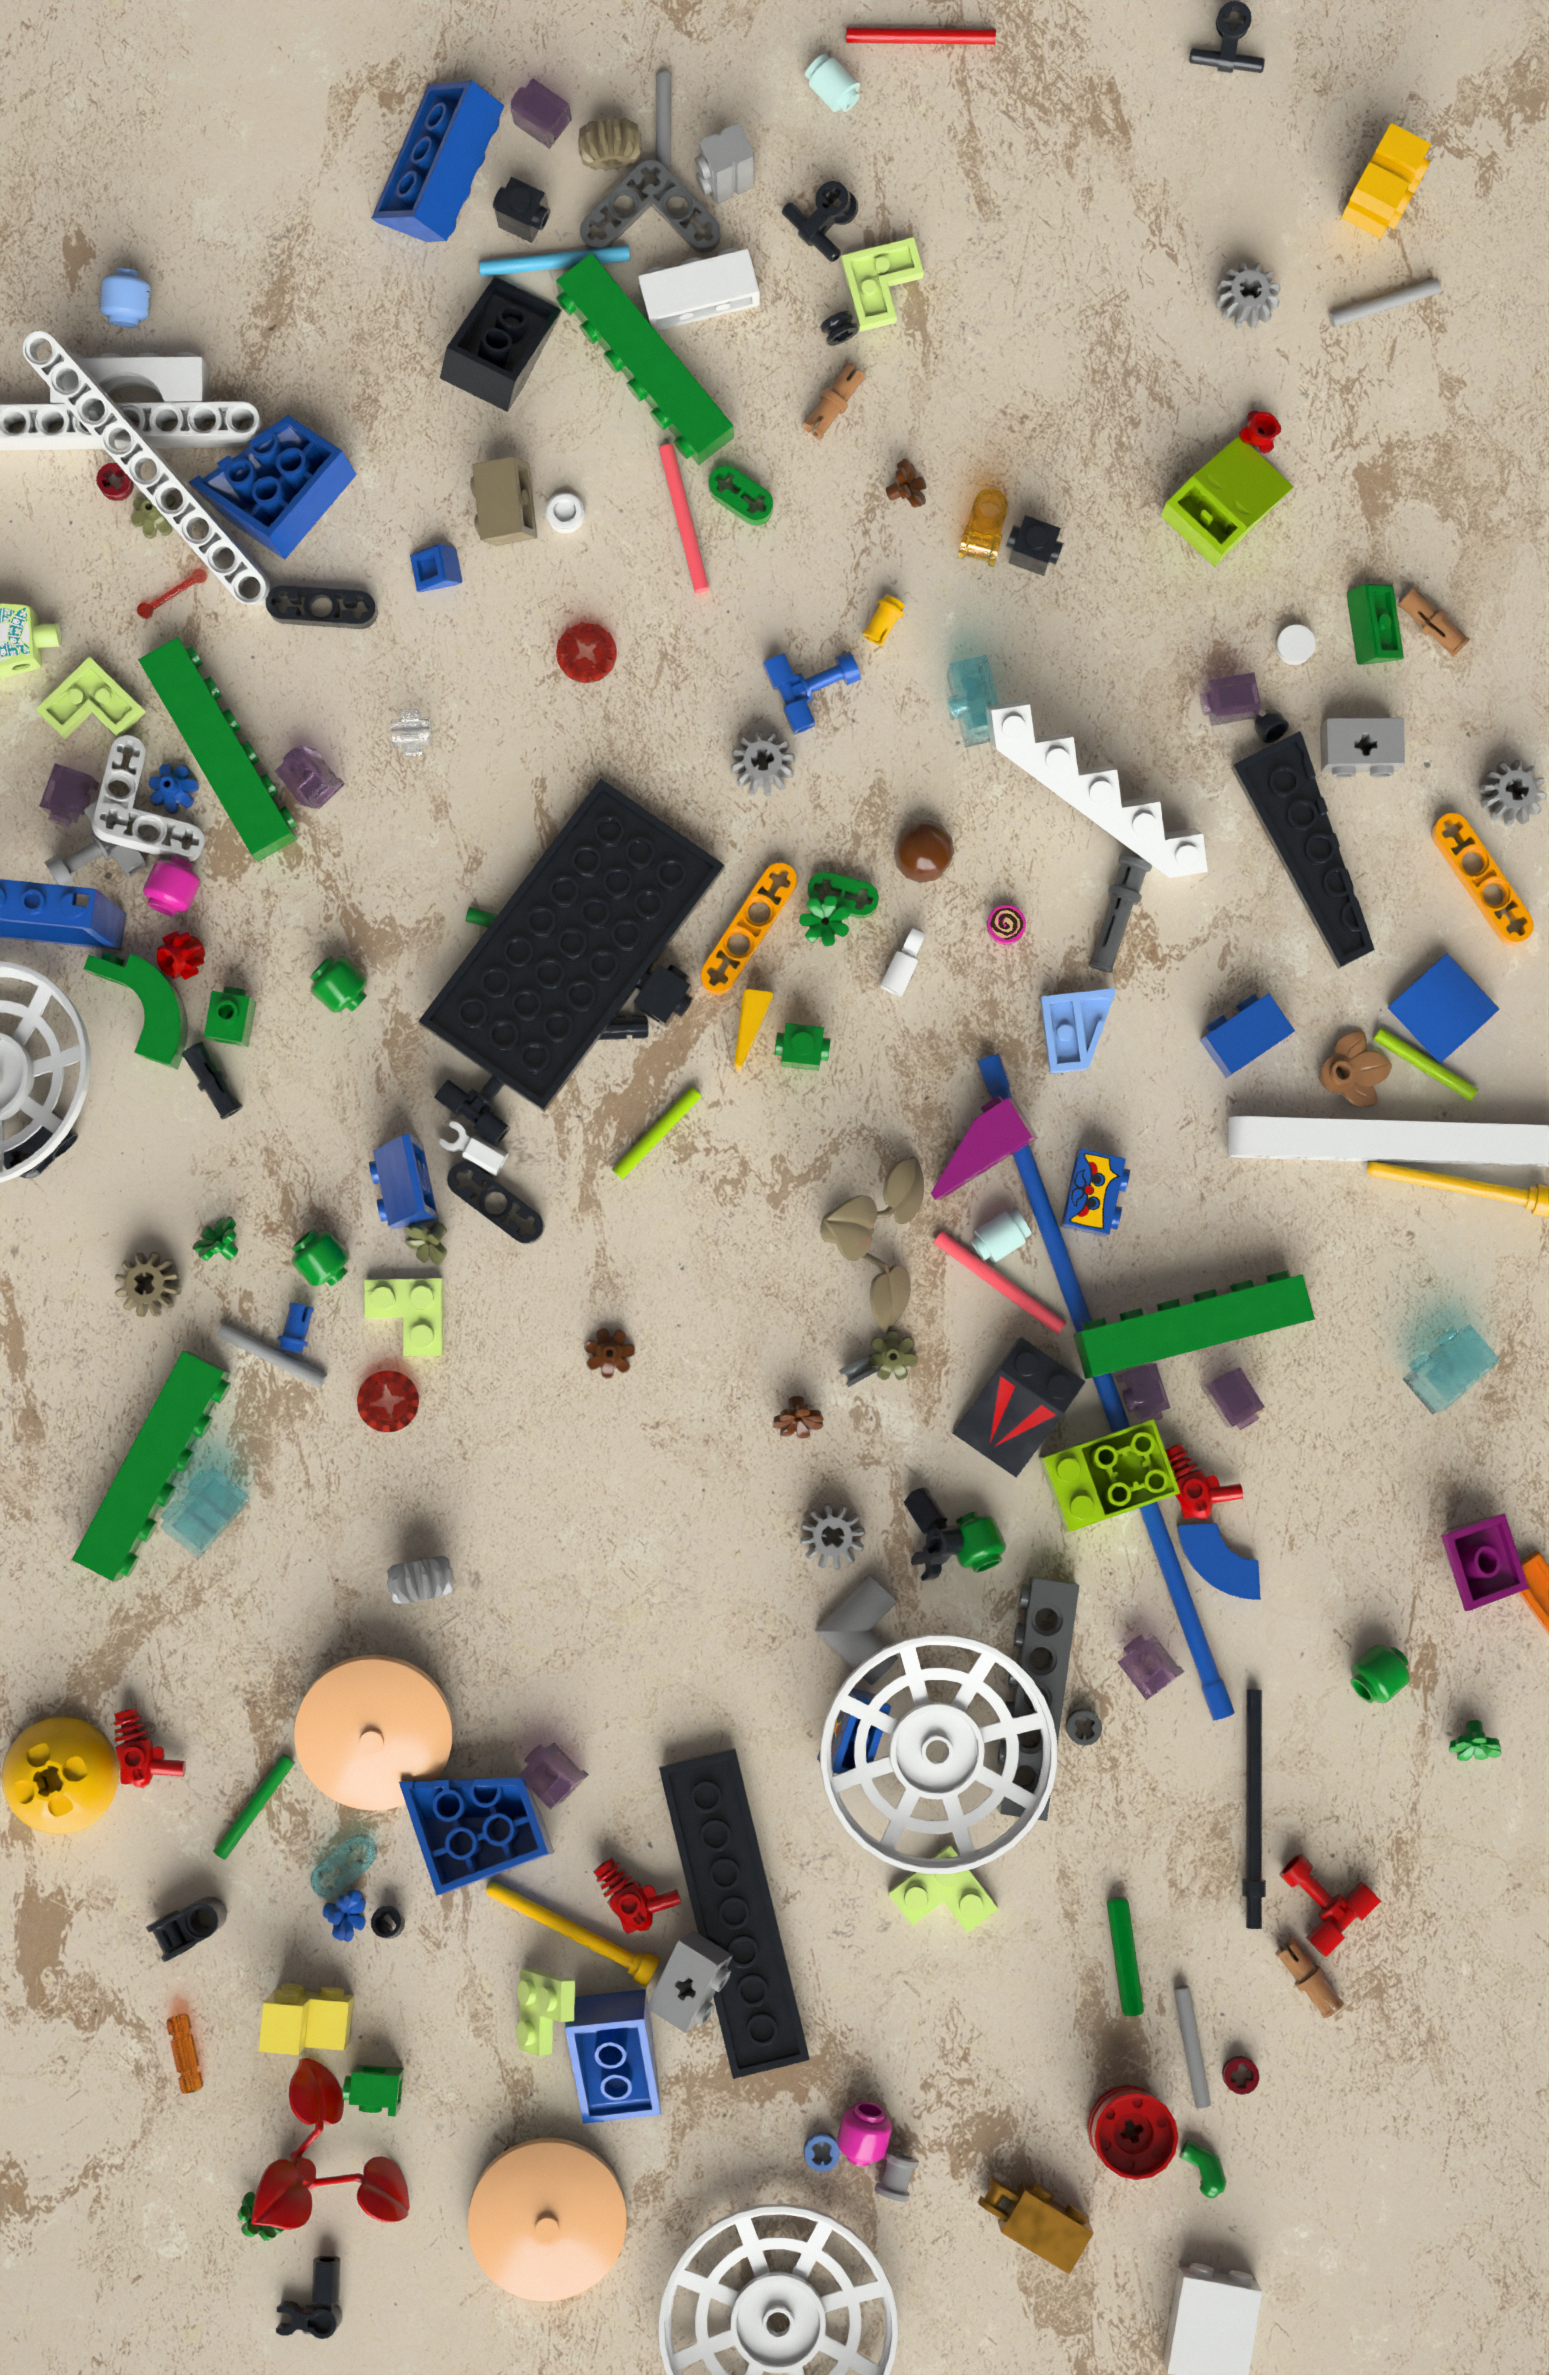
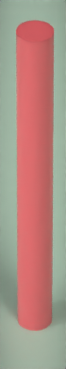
(684, 518)
(999, 1282)

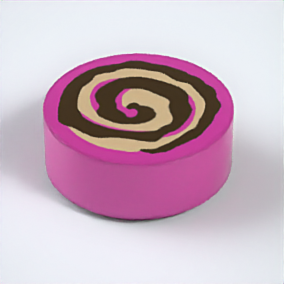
(1006, 924)

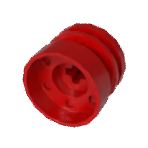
(1153, 2138)

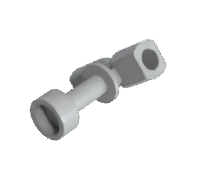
(127, 858)

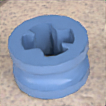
(833, 2151)

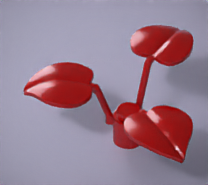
(283, 2189)

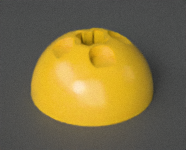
(82, 1765)

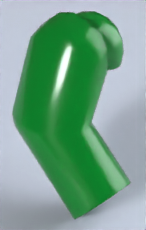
(1210, 2168)

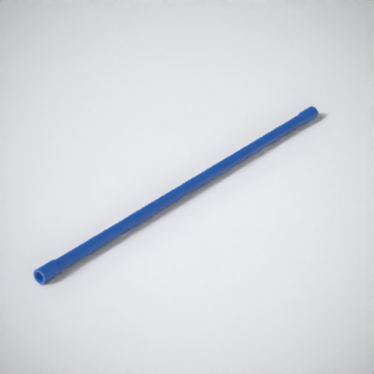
(1212, 1684)

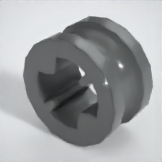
(858, 1370)
(1095, 1726)

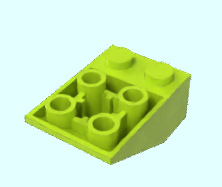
(1225, 500)
(1109, 1475)

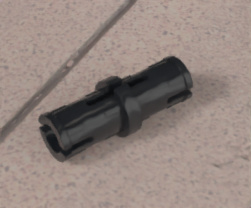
(212, 1080)

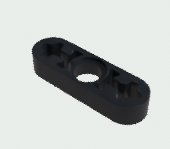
(294, 617)
(479, 1178)

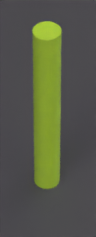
(1425, 1064)
(656, 1133)

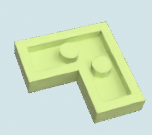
(872, 273)
(89, 692)
(417, 1303)
(959, 1891)
(542, 2000)

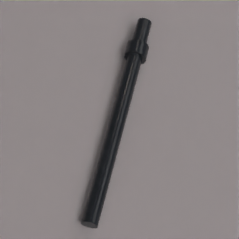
(1253, 1886)

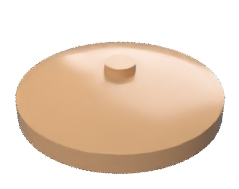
(371, 1728)
(547, 2219)

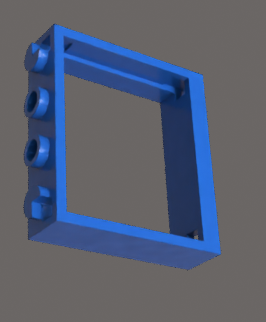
(51, 915)

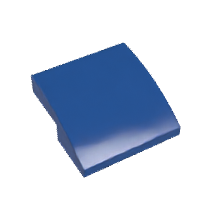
(1443, 1008)

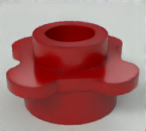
(1264, 422)

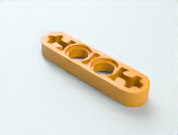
(1488, 875)
(745, 926)

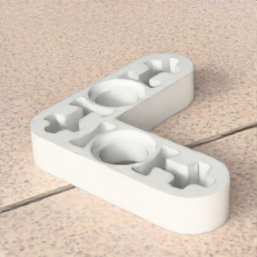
(123, 810)

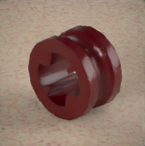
(111, 492)
(1249, 2084)

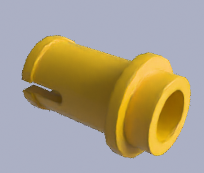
(883, 620)

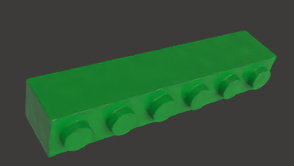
(644, 359)
(218, 749)
(1193, 1326)
(151, 1467)

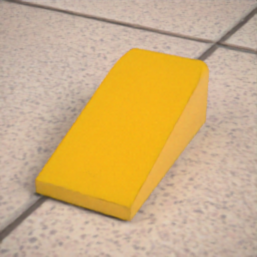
(753, 1012)

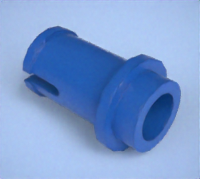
(296, 1328)

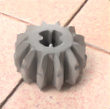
(1247, 282)
(749, 757)
(1522, 784)
(830, 1549)
(420, 1580)

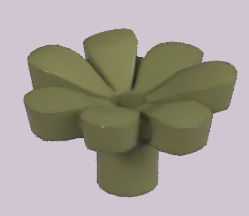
(151, 517)
(427, 1241)
(892, 1345)

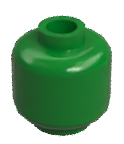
(338, 984)
(320, 1257)
(982, 1542)
(1379, 1674)

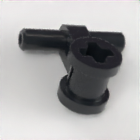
(1227, 59)
(813, 229)

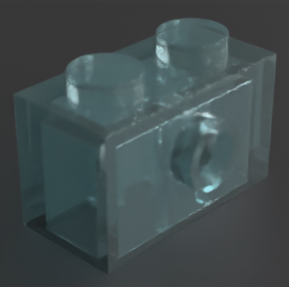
(971, 692)
(1450, 1369)
(204, 1511)

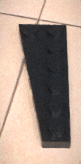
(1296, 821)

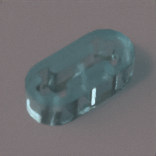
(350, 1872)

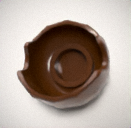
(924, 851)

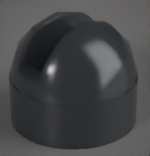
(1271, 725)
(381, 1926)

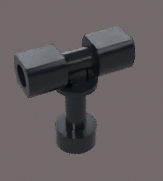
(476, 1107)

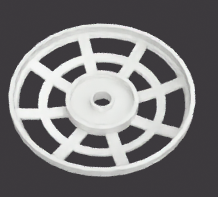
(19, 1069)
(952, 1773)
(775, 2293)

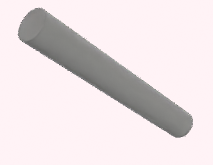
(663, 120)
(1385, 302)
(272, 1355)
(1192, 2047)

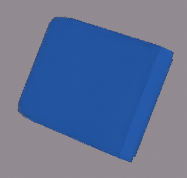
(436, 568)

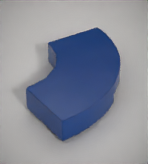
(1216, 1562)

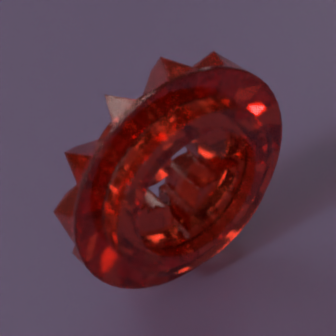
(583, 669)
(373, 1390)

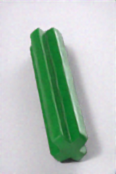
(1125, 1956)

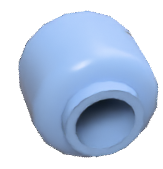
(125, 298)

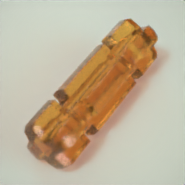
(184, 2053)

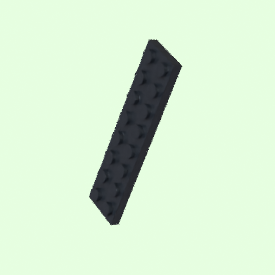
(735, 1911)

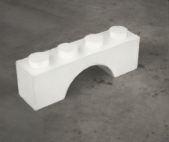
(173, 378)

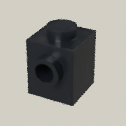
(521, 209)
(1034, 545)
(664, 994)

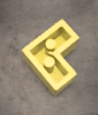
(305, 2019)

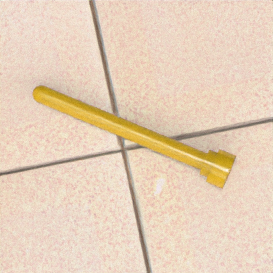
(1533, 1198)
(639, 1965)

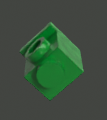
(374, 2088)

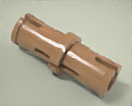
(833, 401)
(1433, 622)
(1309, 1978)

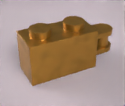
(1040, 2222)

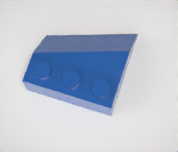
(278, 484)
(474, 1828)

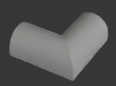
(851, 1624)

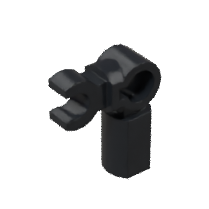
(941, 1539)
(325, 2316)

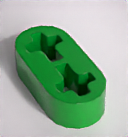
(735, 502)
(845, 886)

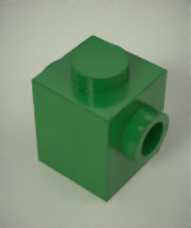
(237, 1028)
(802, 1047)

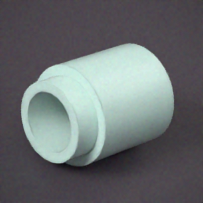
(833, 83)
(1001, 1235)

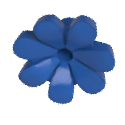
(177, 791)
(345, 1915)

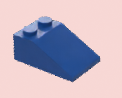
(404, 1183)
(614, 2056)

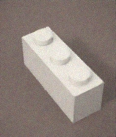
(699, 289)

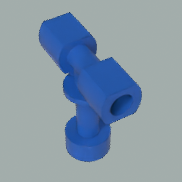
(797, 690)

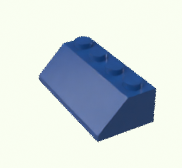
(439, 160)

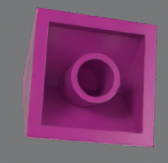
(1484, 1561)

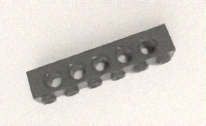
(1052, 1678)

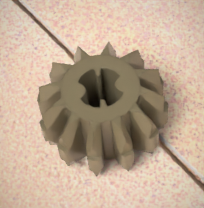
(609, 144)
(161, 1282)

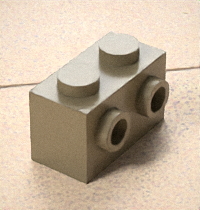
(503, 501)

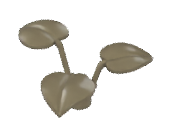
(852, 1230)

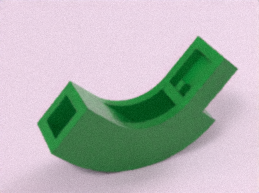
(165, 1016)

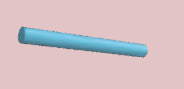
(551, 260)

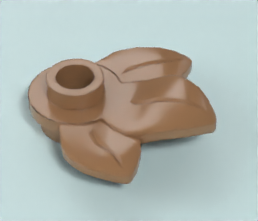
(1359, 1067)

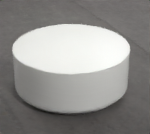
(565, 512)
(1295, 644)

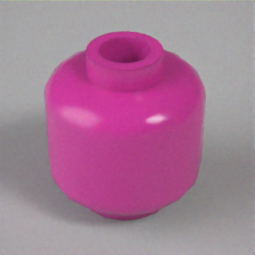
(171, 886)
(864, 2133)

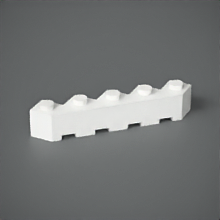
(1094, 792)

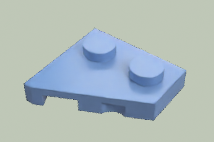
(1073, 1027)

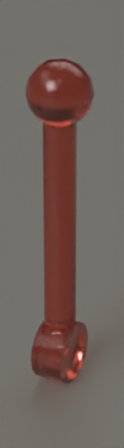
(146, 610)

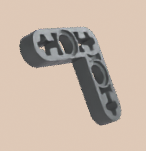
(658, 199)

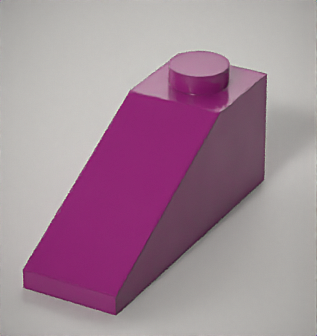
(988, 1141)

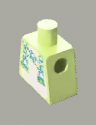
(23, 638)

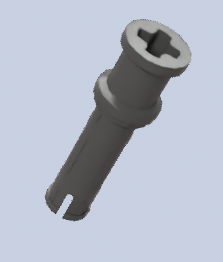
(1123, 896)

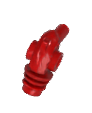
(1196, 1489)
(138, 1756)
(631, 1901)

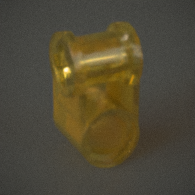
(983, 533)

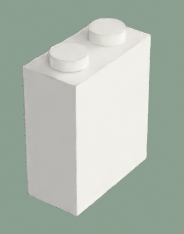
(1212, 2322)

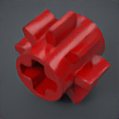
(180, 955)

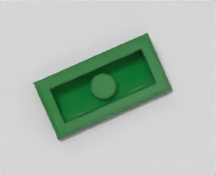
(1374, 624)

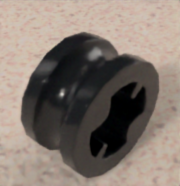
(839, 328)

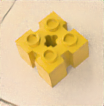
(1388, 181)

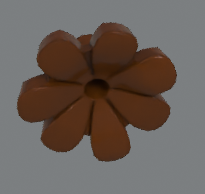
(907, 485)
(614, 1343)
(798, 1419)

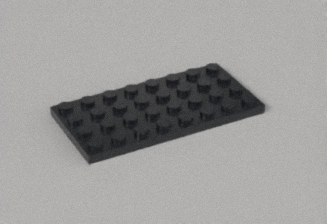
(571, 945)

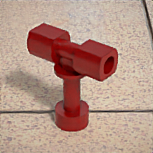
(1335, 1911)

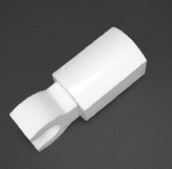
(903, 964)
(477, 1150)

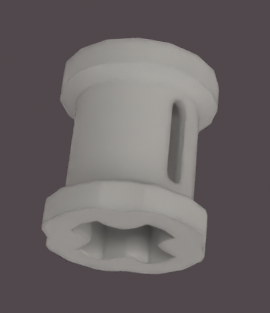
(896, 2175)

